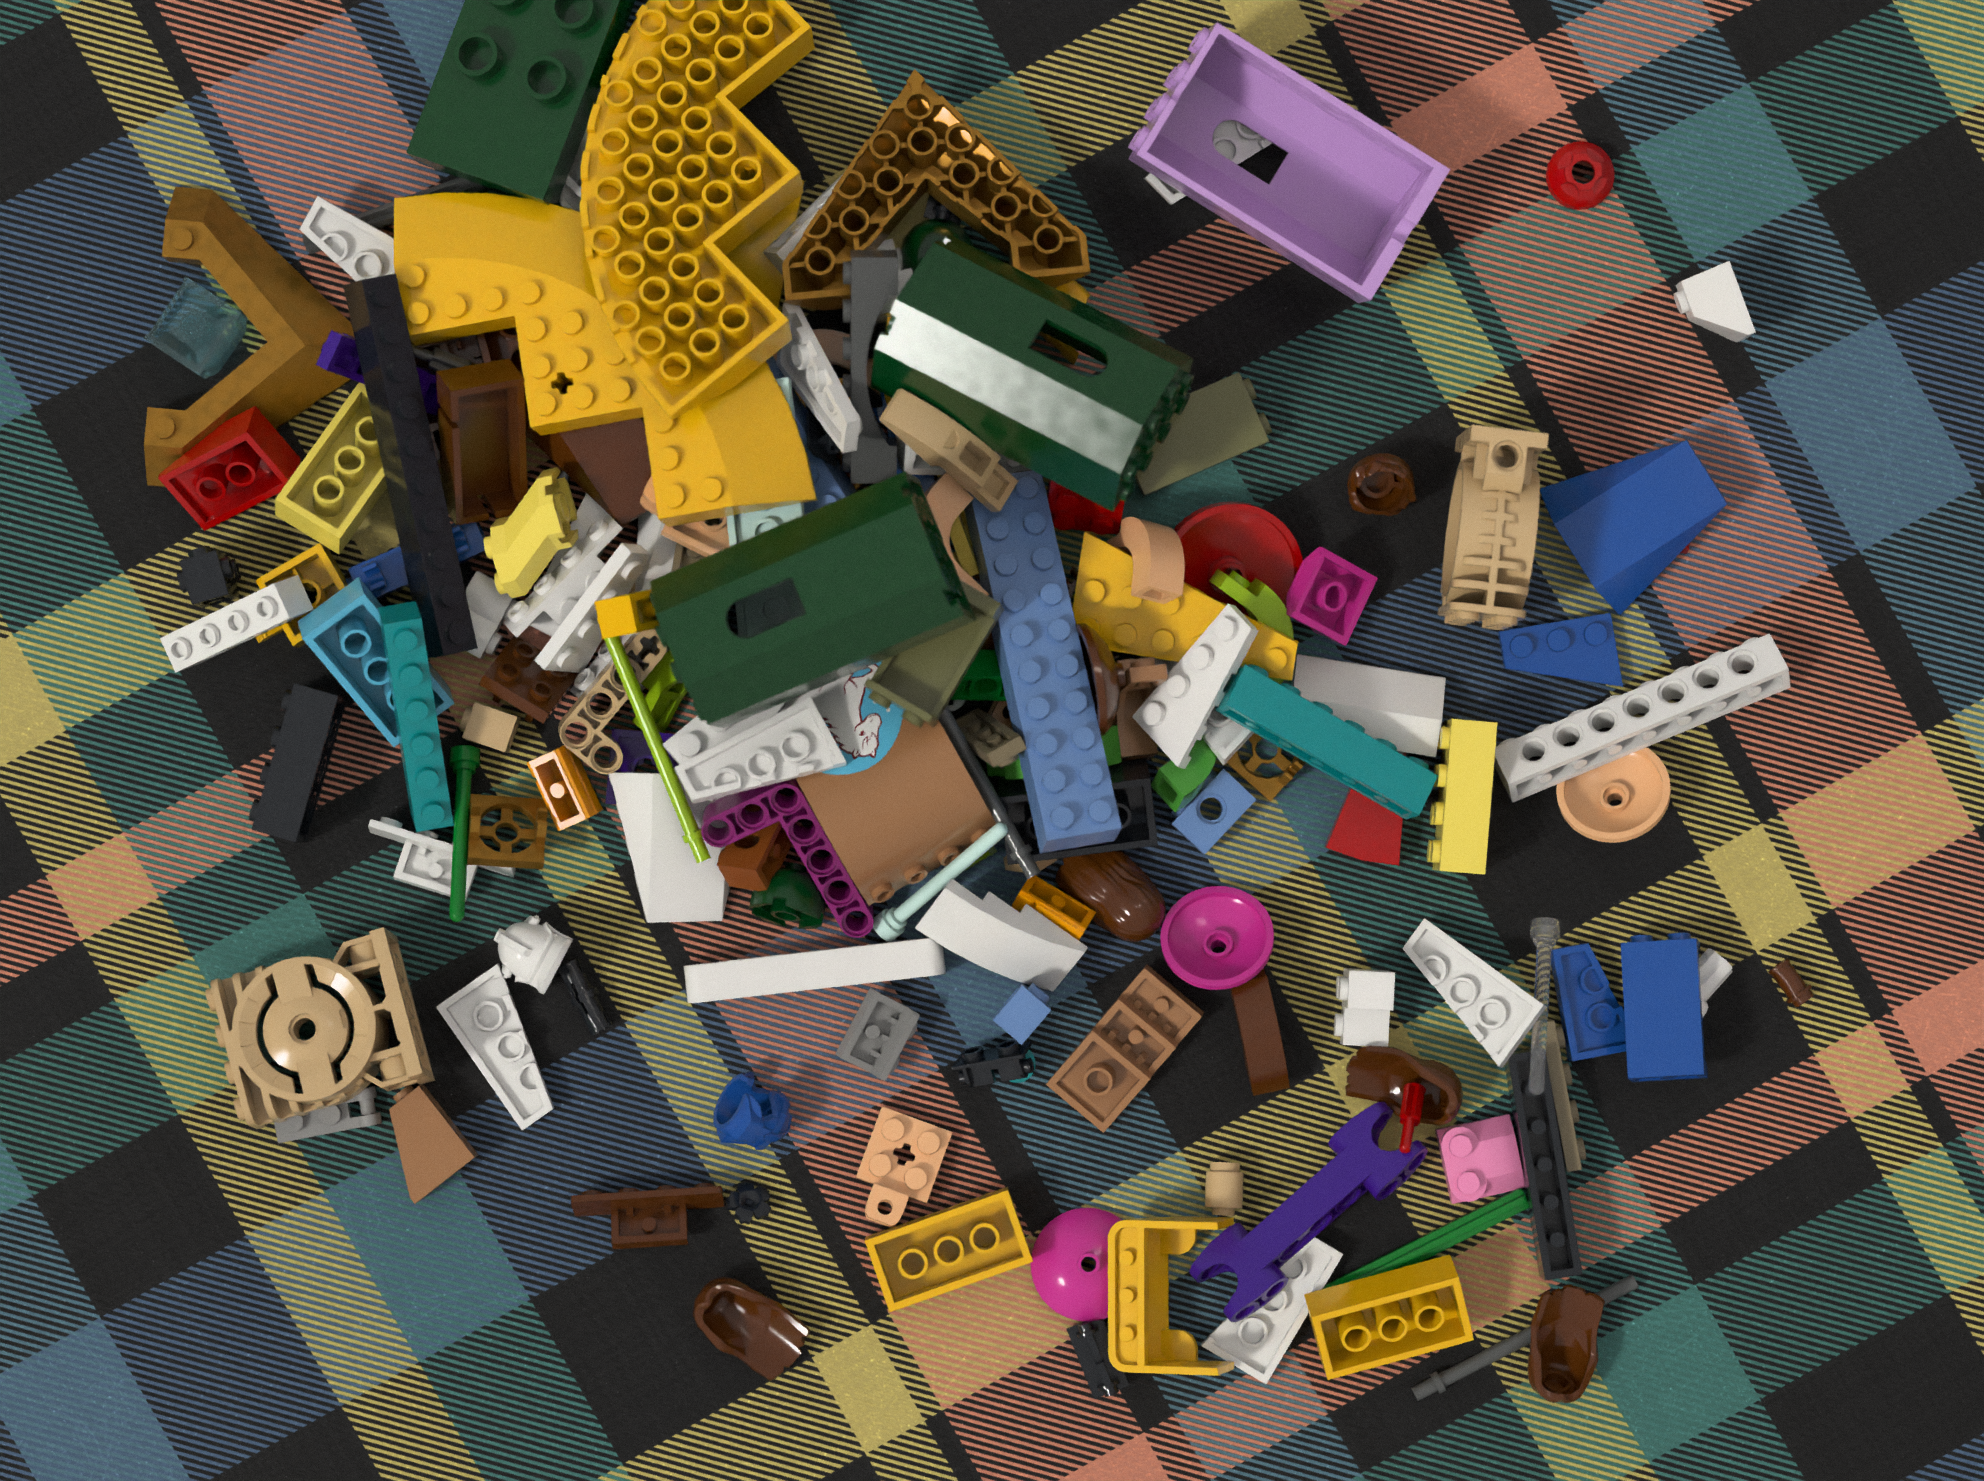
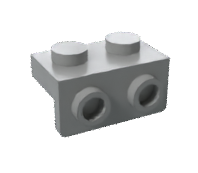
(878, 1034)

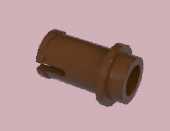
(1791, 983)

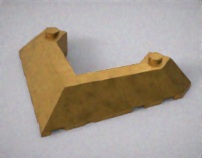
(930, 149)
(277, 301)

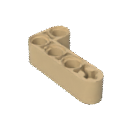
(595, 720)

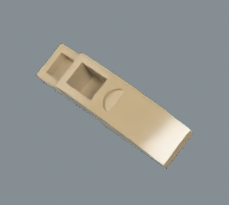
(950, 446)

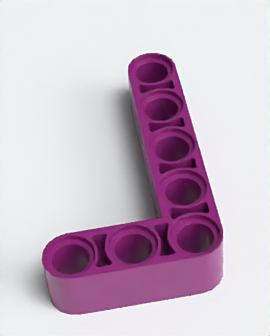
(804, 839)

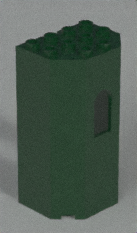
(965, 348)
(869, 586)

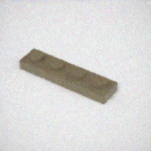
(990, 738)
(1566, 1111)

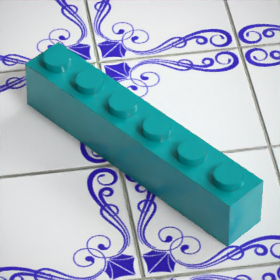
(415, 716)
(1326, 741)

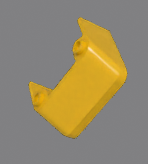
(1140, 1296)

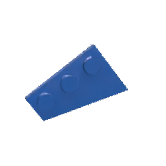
(1565, 649)
(1587, 1007)

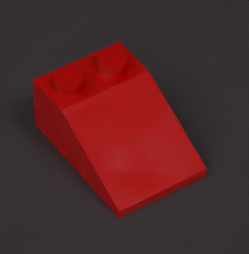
(231, 469)

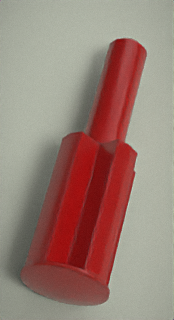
(1410, 1113)

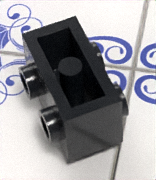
(209, 577)

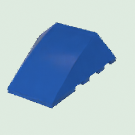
(1633, 517)

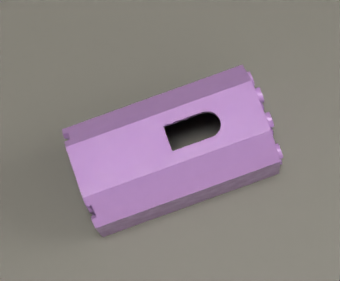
(1341, 191)

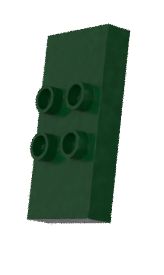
(518, 92)

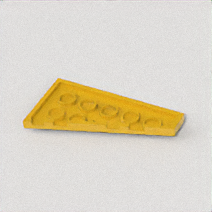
(1155, 628)

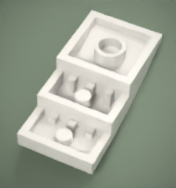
(1001, 938)

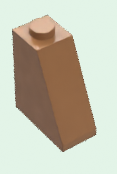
(427, 1141)

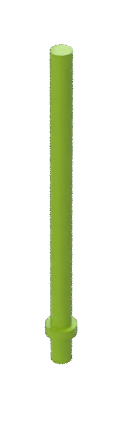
(660, 755)

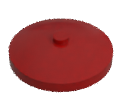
(1241, 540)

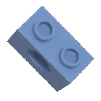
(1233, 801)
(1023, 1011)

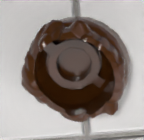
(1381, 485)

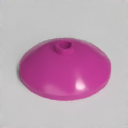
(1211, 920)
(1058, 1261)

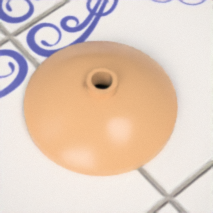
(1635, 780)

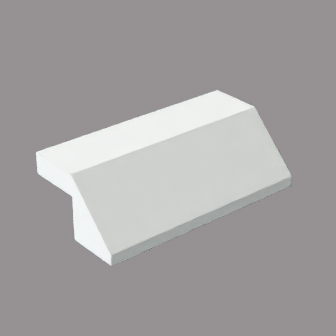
(1385, 701)

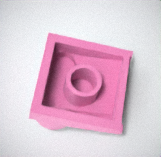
(1480, 1158)

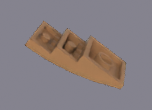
(1125, 1048)

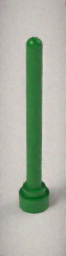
(464, 762)

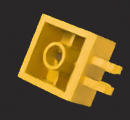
(318, 572)

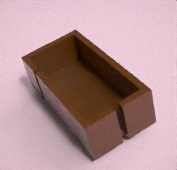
(482, 439)

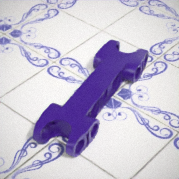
(1307, 1212)

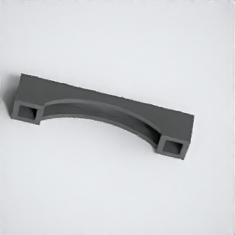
(871, 281)

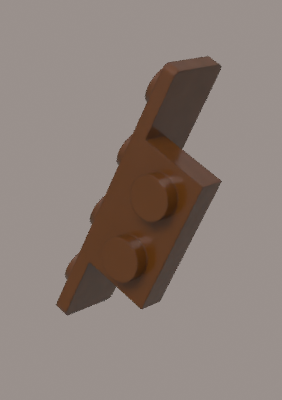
(648, 1216)

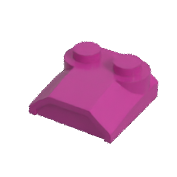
(1329, 595)

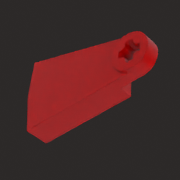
(1366, 830)

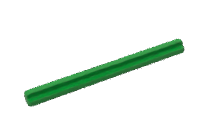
(1442, 1237)

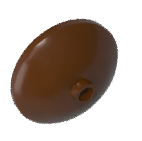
(1103, 675)

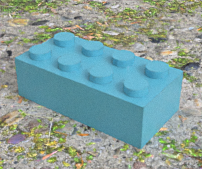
(350, 644)

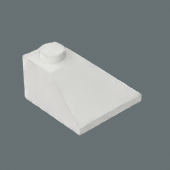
(1715, 303)

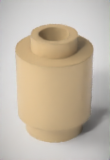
(1224, 1188)

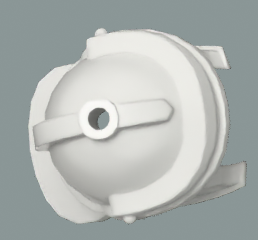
(531, 952)

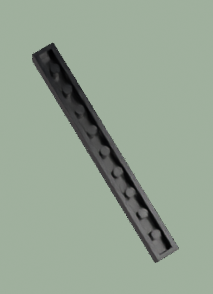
(410, 464)

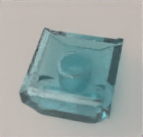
(198, 329)

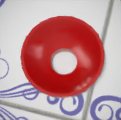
(1569, 191)

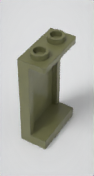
(1211, 430)
(929, 674)

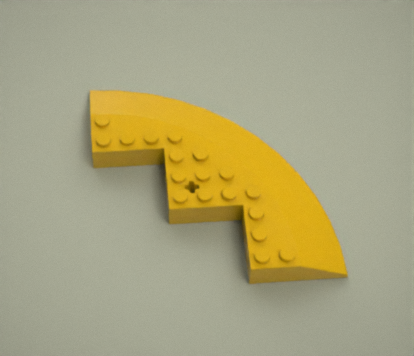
(681, 183)
(514, 262)

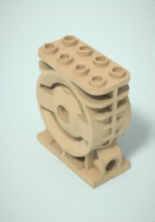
(1491, 527)
(270, 1096)

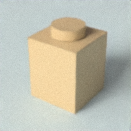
(489, 726)

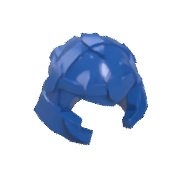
(751, 1113)

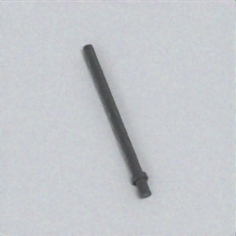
(1019, 850)
(1517, 1341)

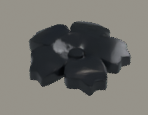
(749, 1202)

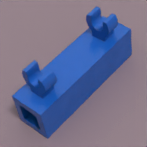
(387, 571)

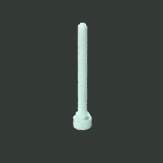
(892, 922)

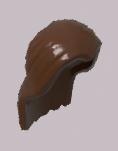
(1117, 891)
(1382, 1072)
(749, 1326)
(1564, 1343)

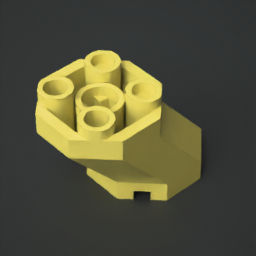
(532, 534)

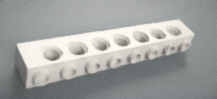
(1630, 734)

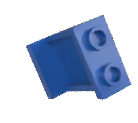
(1663, 1008)

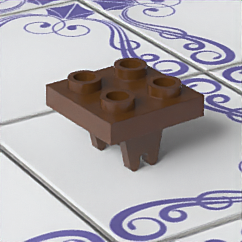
(524, 682)

